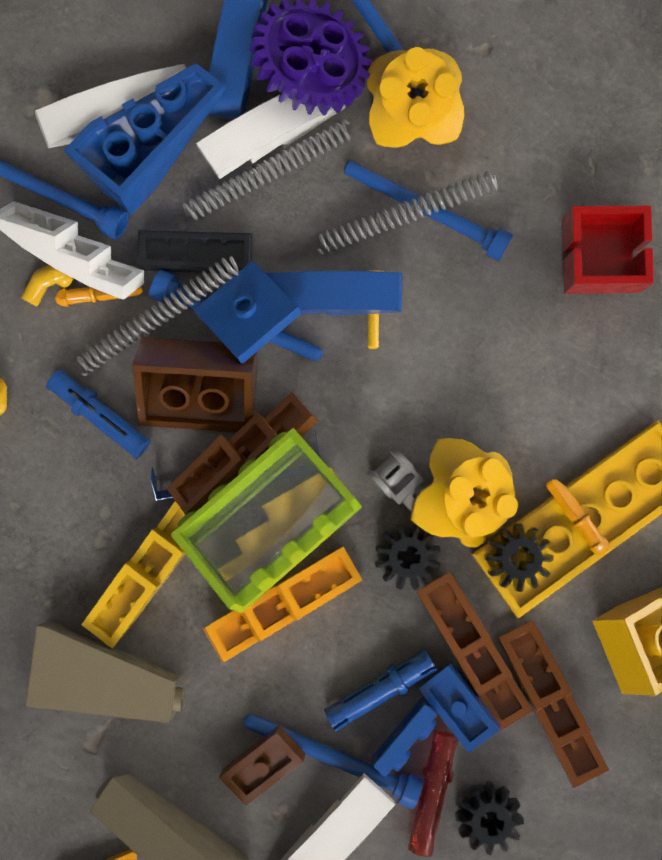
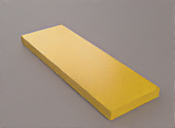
(618, 494)

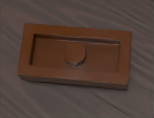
(262, 765)

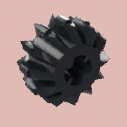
(413, 568)
(528, 568)
(500, 828)

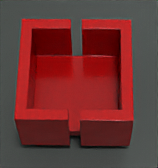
(602, 249)

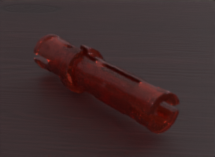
(436, 775)

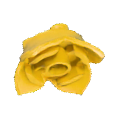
(398, 118)
(445, 504)

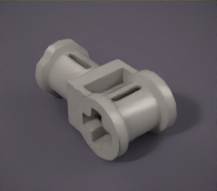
(402, 483)

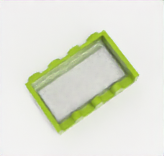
(265, 520)

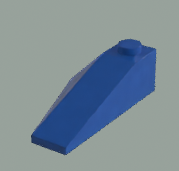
(140, 143)

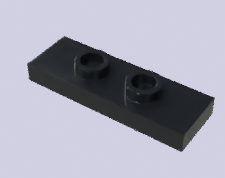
(192, 250)

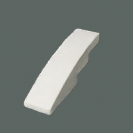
(68, 117)
(258, 134)
(58, 244)
(343, 824)

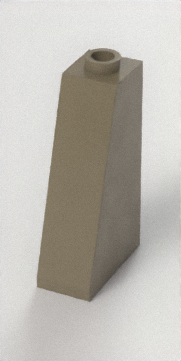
(92, 678)
(156, 826)

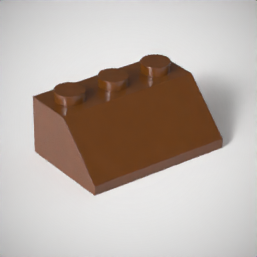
(193, 385)

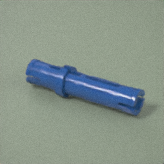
(64, 385)
(386, 686)

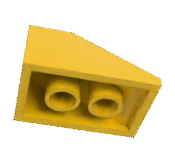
(634, 643)

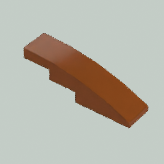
(225, 457)
(474, 650)
(553, 704)

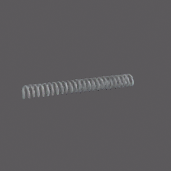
(257, 173)
(434, 202)
(205, 288)

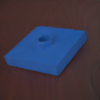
(248, 311)

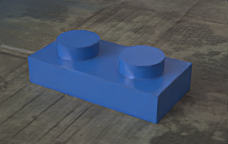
(460, 707)
(395, 749)

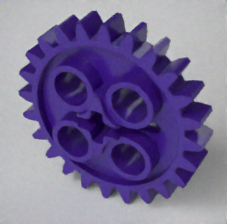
(310, 56)

